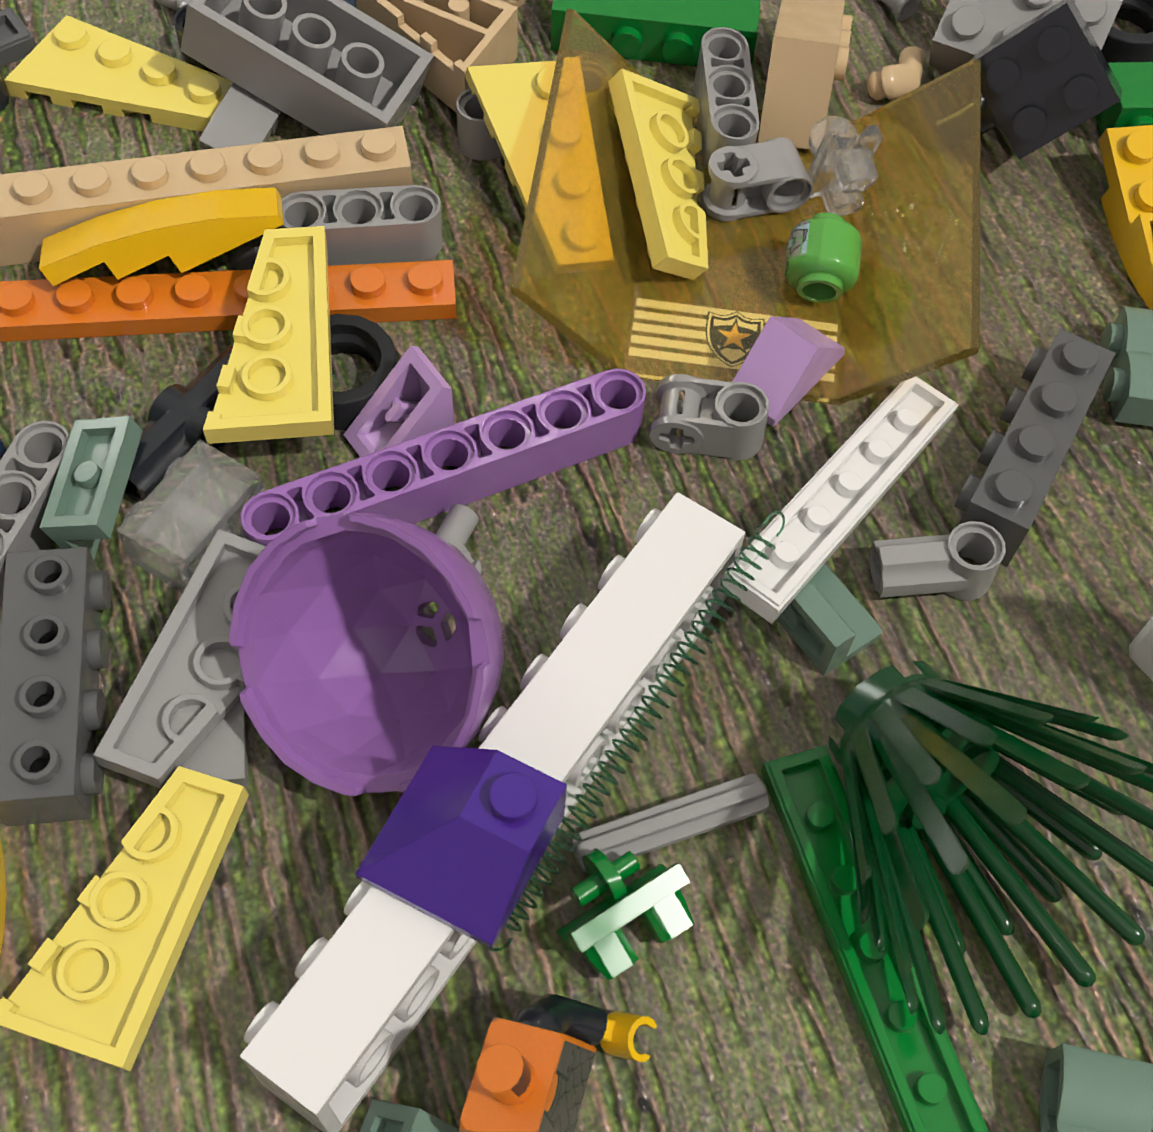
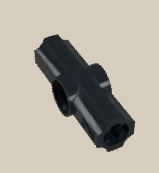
(174, 428)

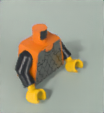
(540, 1065)

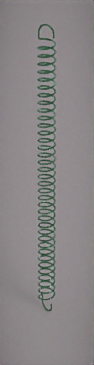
(637, 733)

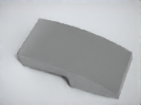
(240, 120)

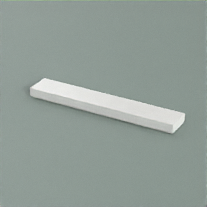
(840, 496)

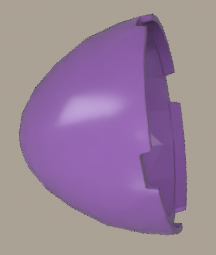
(341, 654)

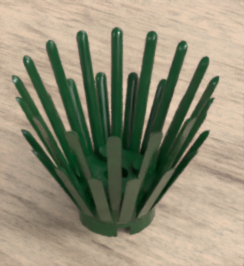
(929, 761)

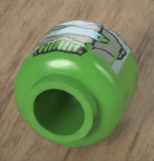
(823, 257)

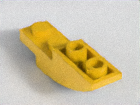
(1129, 201)

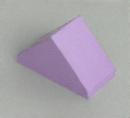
(788, 363)
(405, 406)

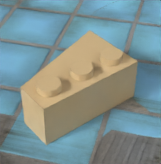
(455, 33)
(805, 58)

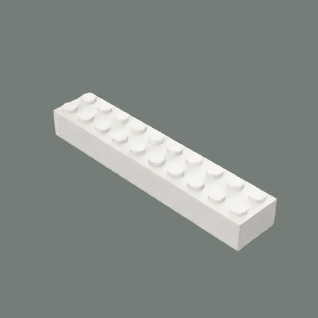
(391, 961)

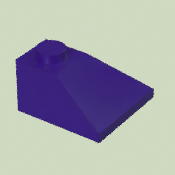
(466, 838)

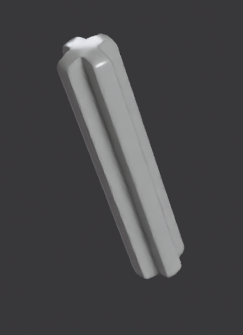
(676, 820)

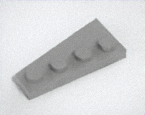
(188, 675)

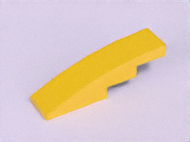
(182, 227)

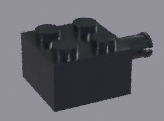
(1044, 79)

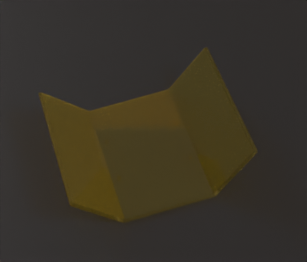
(919, 225)

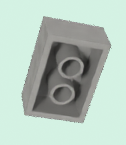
(977, 24)

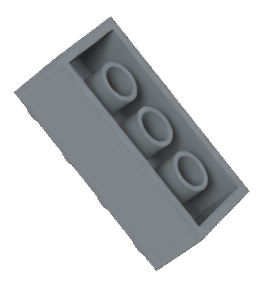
(310, 59)

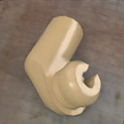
(898, 78)

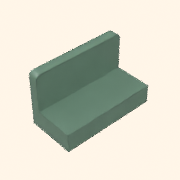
(91, 482)
(828, 622)

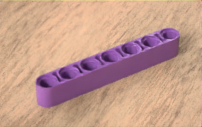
(474, 448)

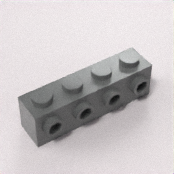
(1038, 437)
(51, 685)

